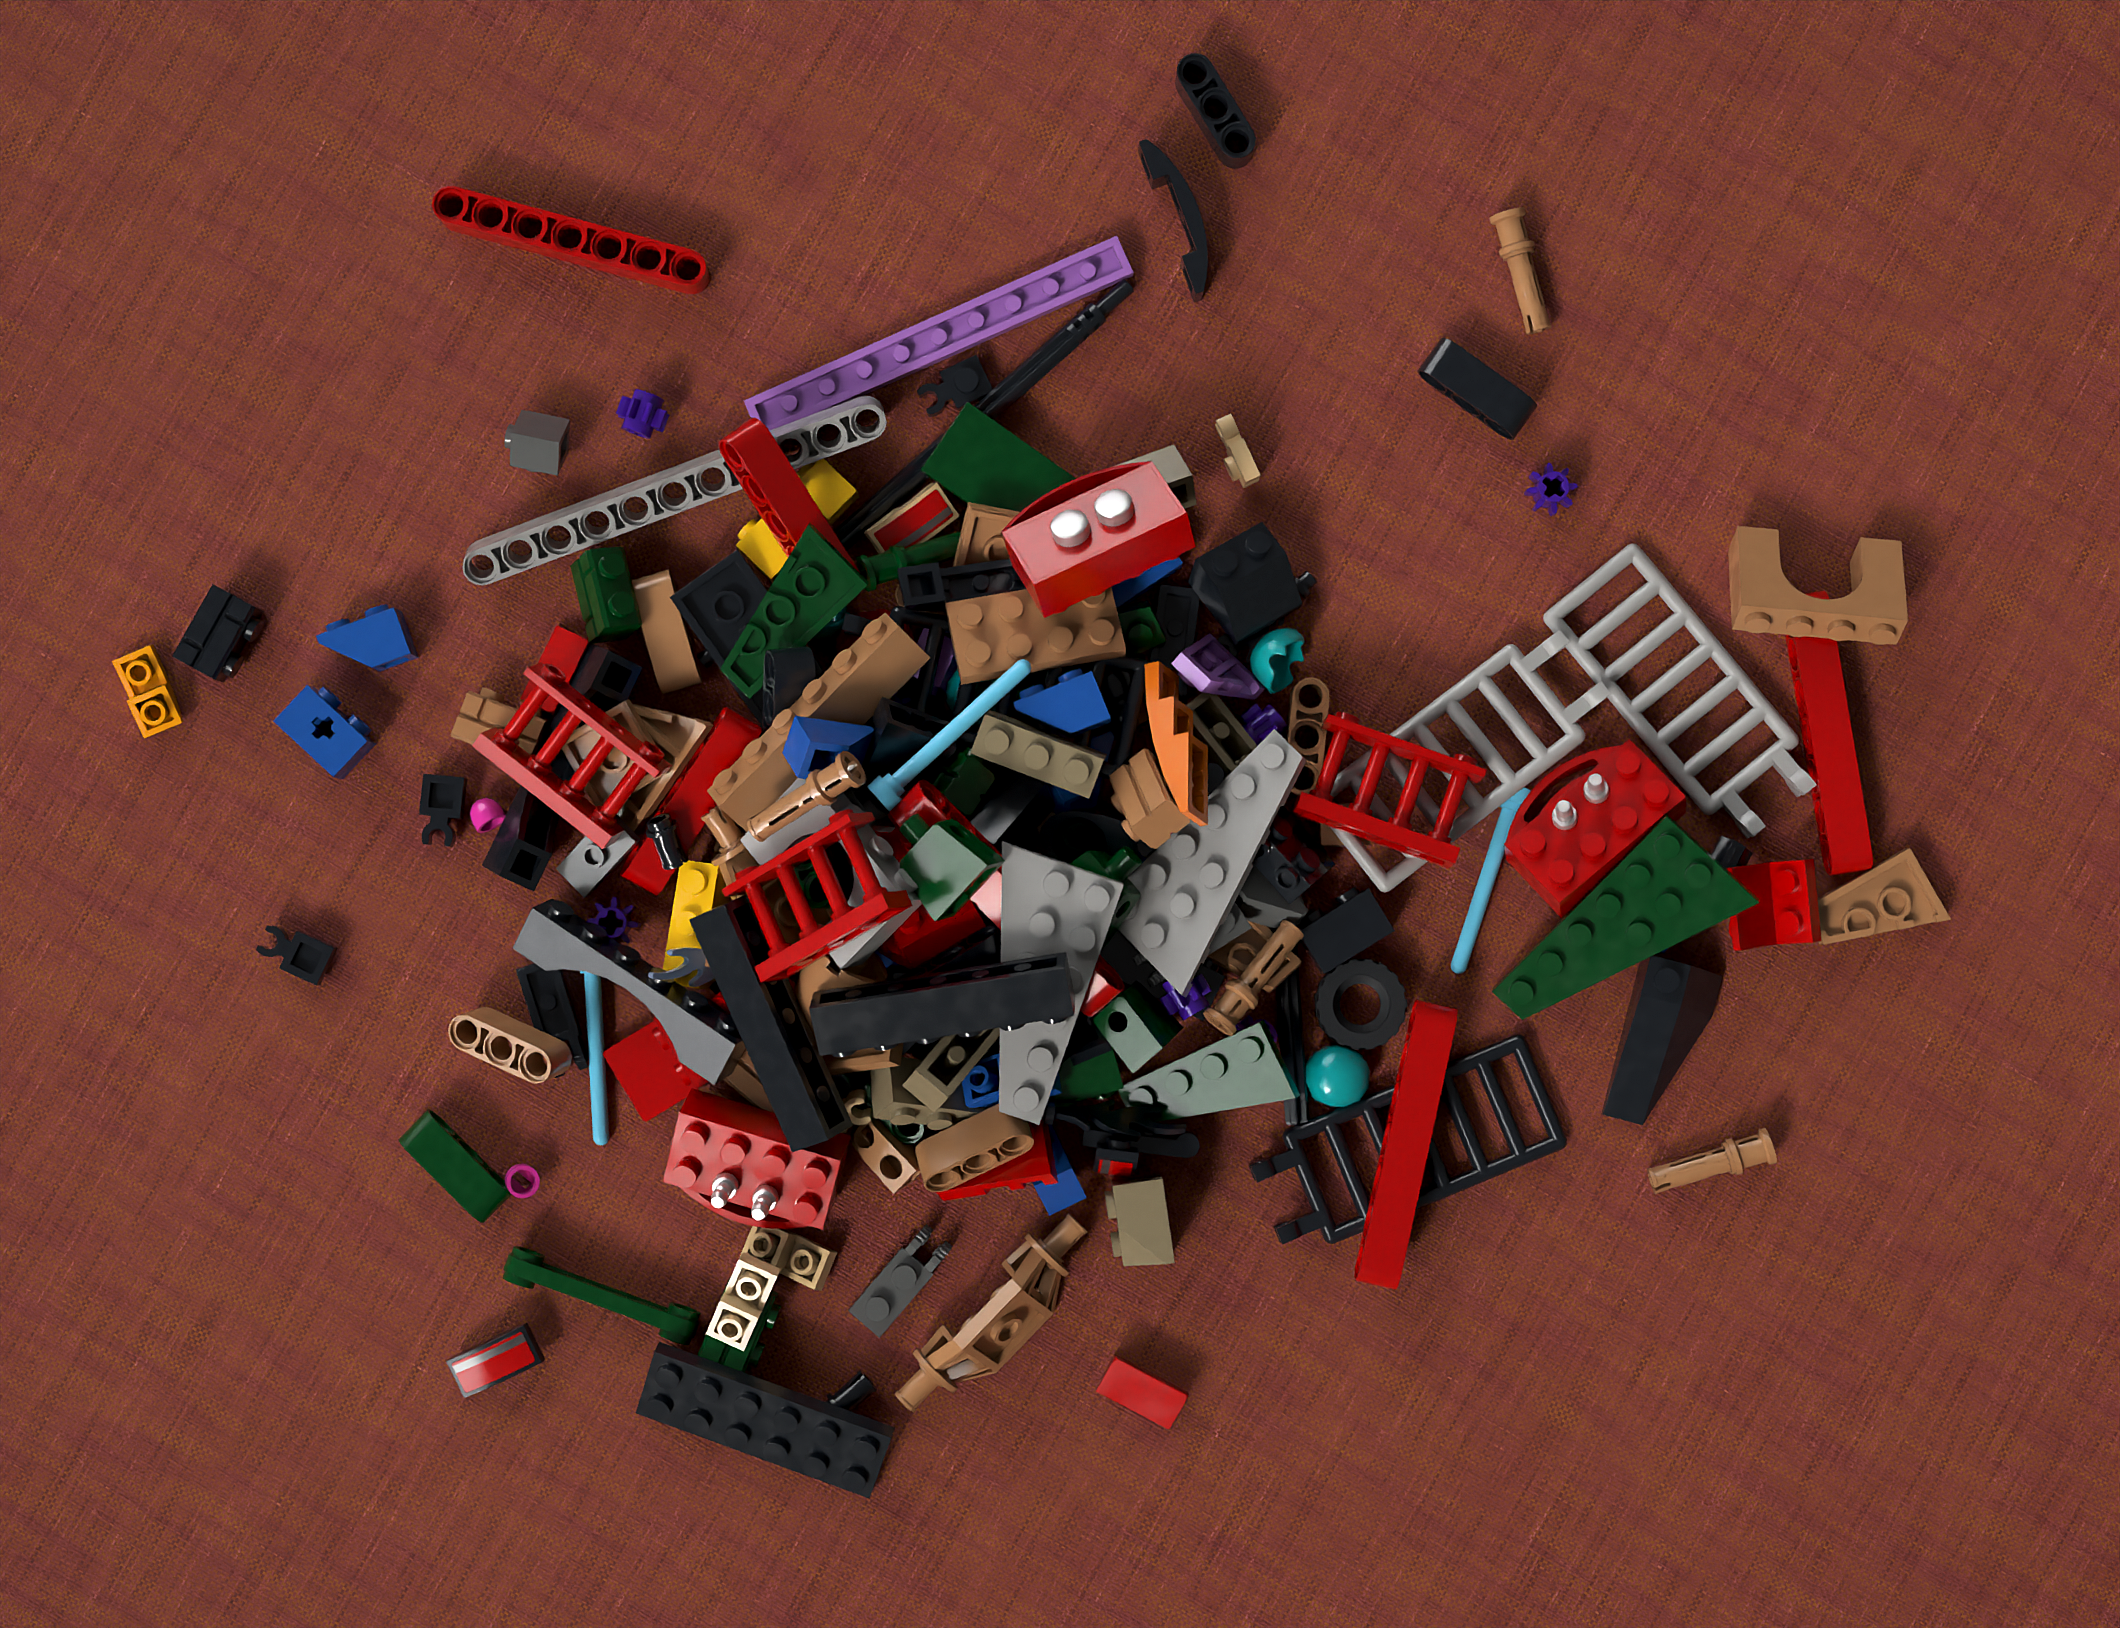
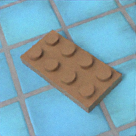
(1006, 627)

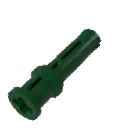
(884, 566)

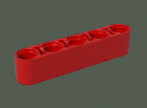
(774, 486)
(689, 796)

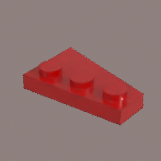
(1032, 1166)

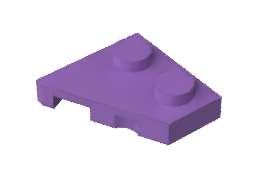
(1216, 671)

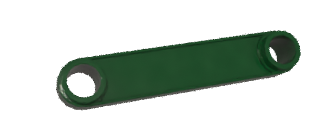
(676, 1323)

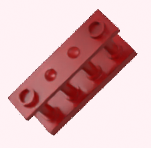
(535, 773)
(1358, 817)
(846, 920)

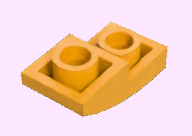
(148, 691)

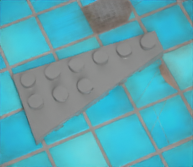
(1201, 869)
(1046, 912)

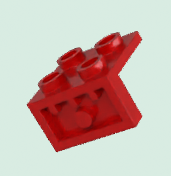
(1785, 907)
(651, 1070)

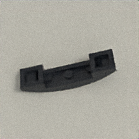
(1162, 172)
(930, 587)

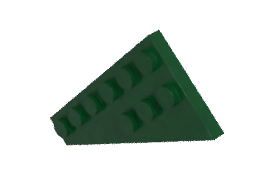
(1639, 908)

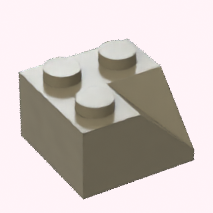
(1141, 1221)

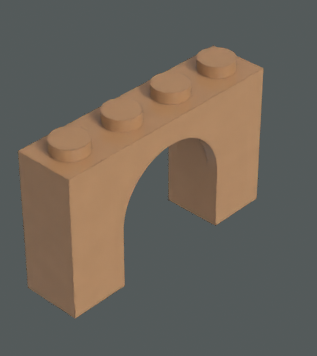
(1769, 604)

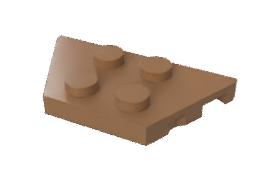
(678, 739)

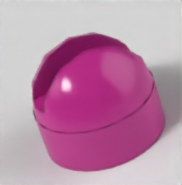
(486, 815)
(515, 1187)

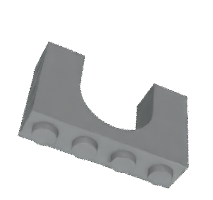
(881, 858)

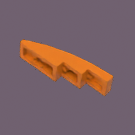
(1178, 751)

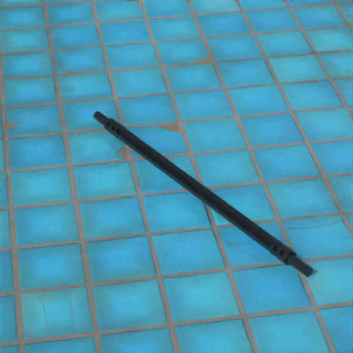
(992, 405)

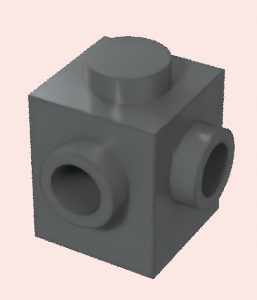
(538, 442)

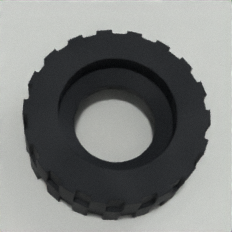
(1391, 998)

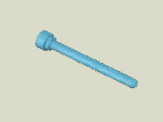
(891, 786)
(1485, 883)
(597, 1062)

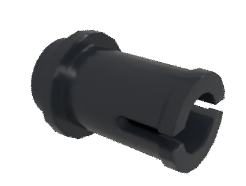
(666, 840)
(853, 1392)

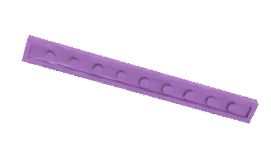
(943, 335)

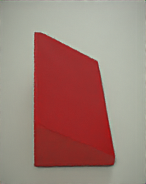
(564, 652)
(1142, 1391)

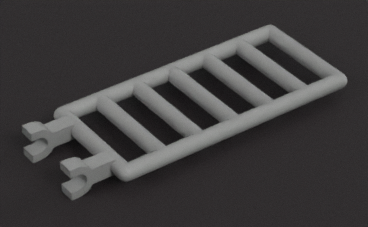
(1657, 584)
(1511, 781)

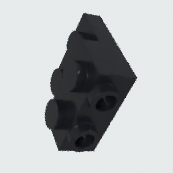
(1291, 857)

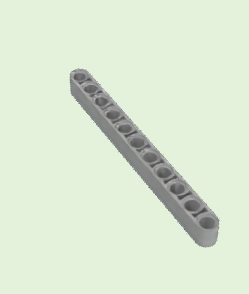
(659, 504)

